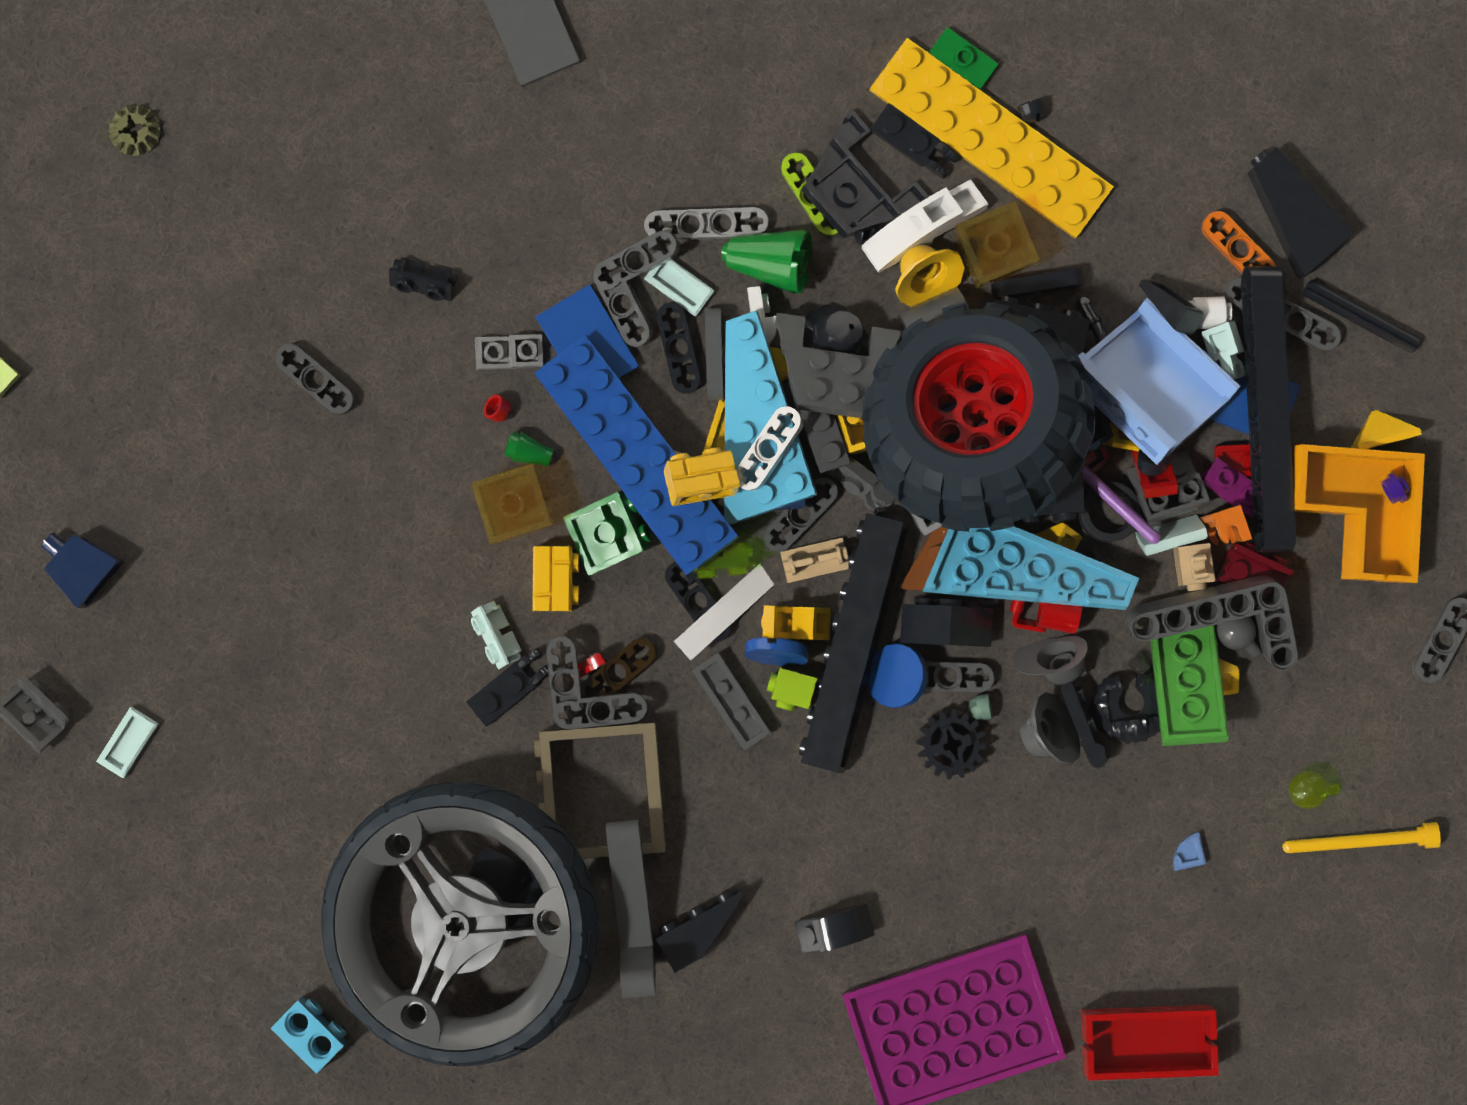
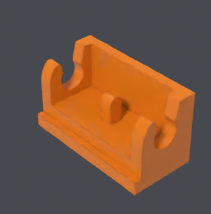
(1229, 524)

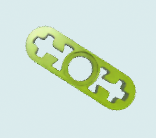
(792, 179)

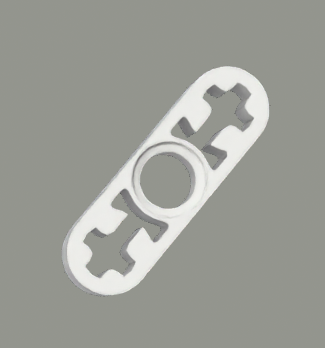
(776, 424)

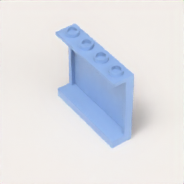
(1155, 382)

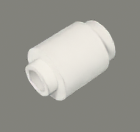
(1215, 311)

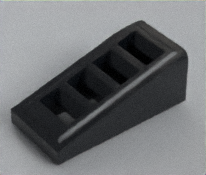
(1177, 311)

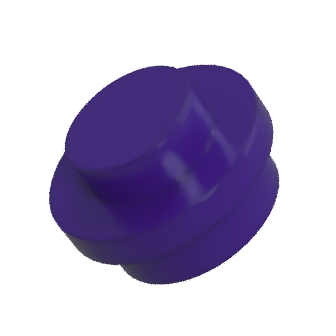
(1395, 488)

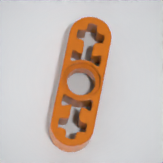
(1227, 227)

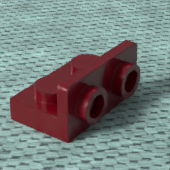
(1244, 562)

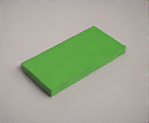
(1189, 688)

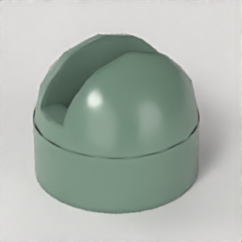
(981, 707)

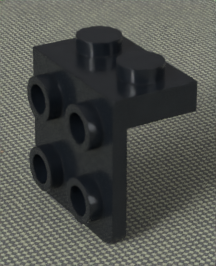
(510, 880)

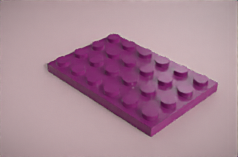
(954, 1024)

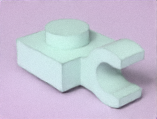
(1223, 345)

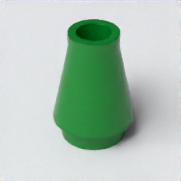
(527, 450)

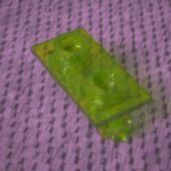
(733, 560)

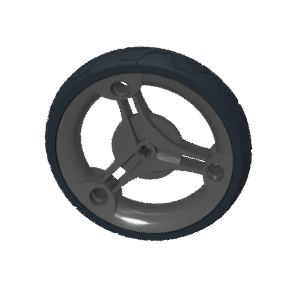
(353, 955)

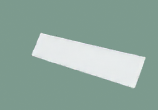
(724, 612)

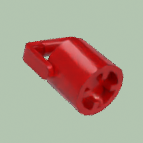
(1049, 616)

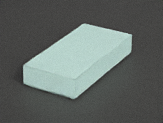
(680, 286)
(1174, 535)
(127, 742)

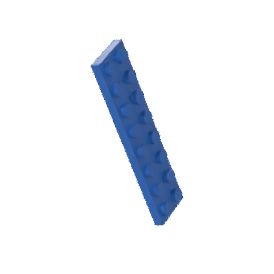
(632, 453)

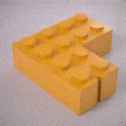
(1378, 536)

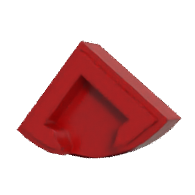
(591, 664)

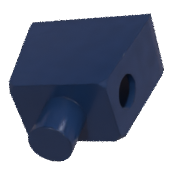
(79, 567)

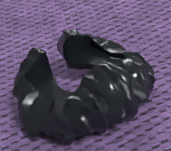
(1119, 725)

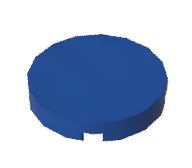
(780, 653)
(897, 676)

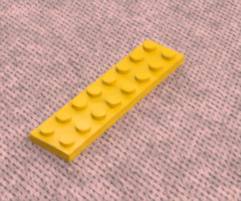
(991, 138)

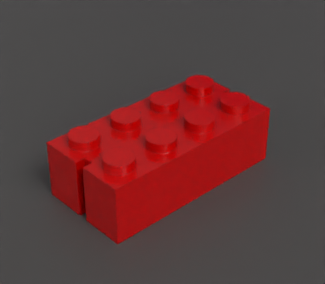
(1149, 1042)

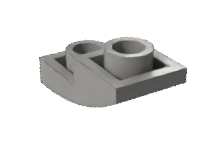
(509, 352)

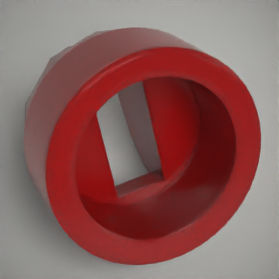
(497, 408)

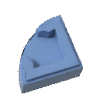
(1189, 853)

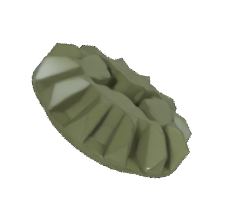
(147, 136)

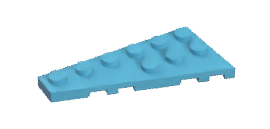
(751, 399)
(1025, 568)

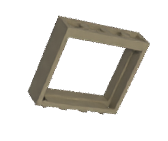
(545, 778)

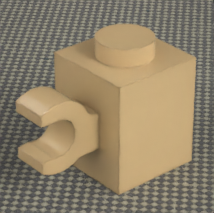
(1194, 566)

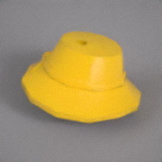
(928, 273)

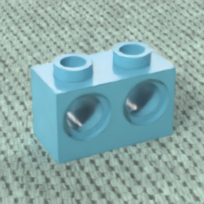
(304, 1040)

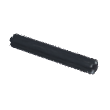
(1361, 316)

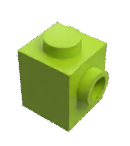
(791, 689)

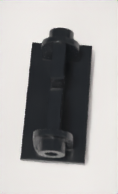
(408, 277)

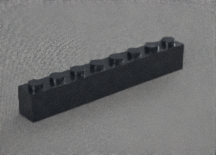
(854, 643)

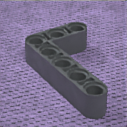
(1222, 612)
(632, 909)

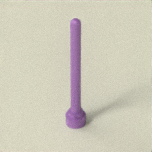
(1120, 506)

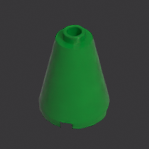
(772, 258)

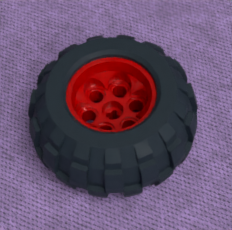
(936, 367)

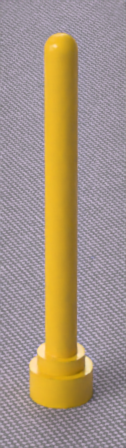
(1426, 835)

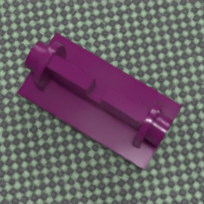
(1229, 485)

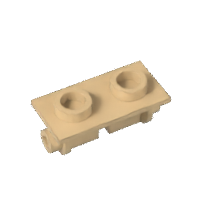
(815, 560)

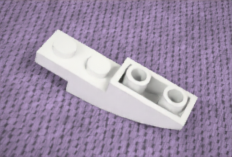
(923, 223)

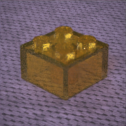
(996, 245)
(512, 504)

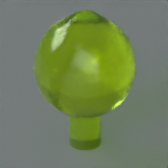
(1310, 789)

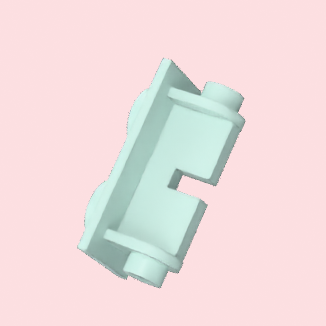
(498, 646)

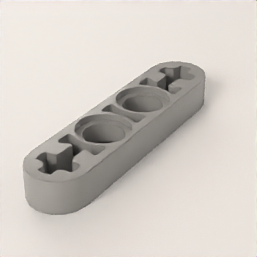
(706, 219)

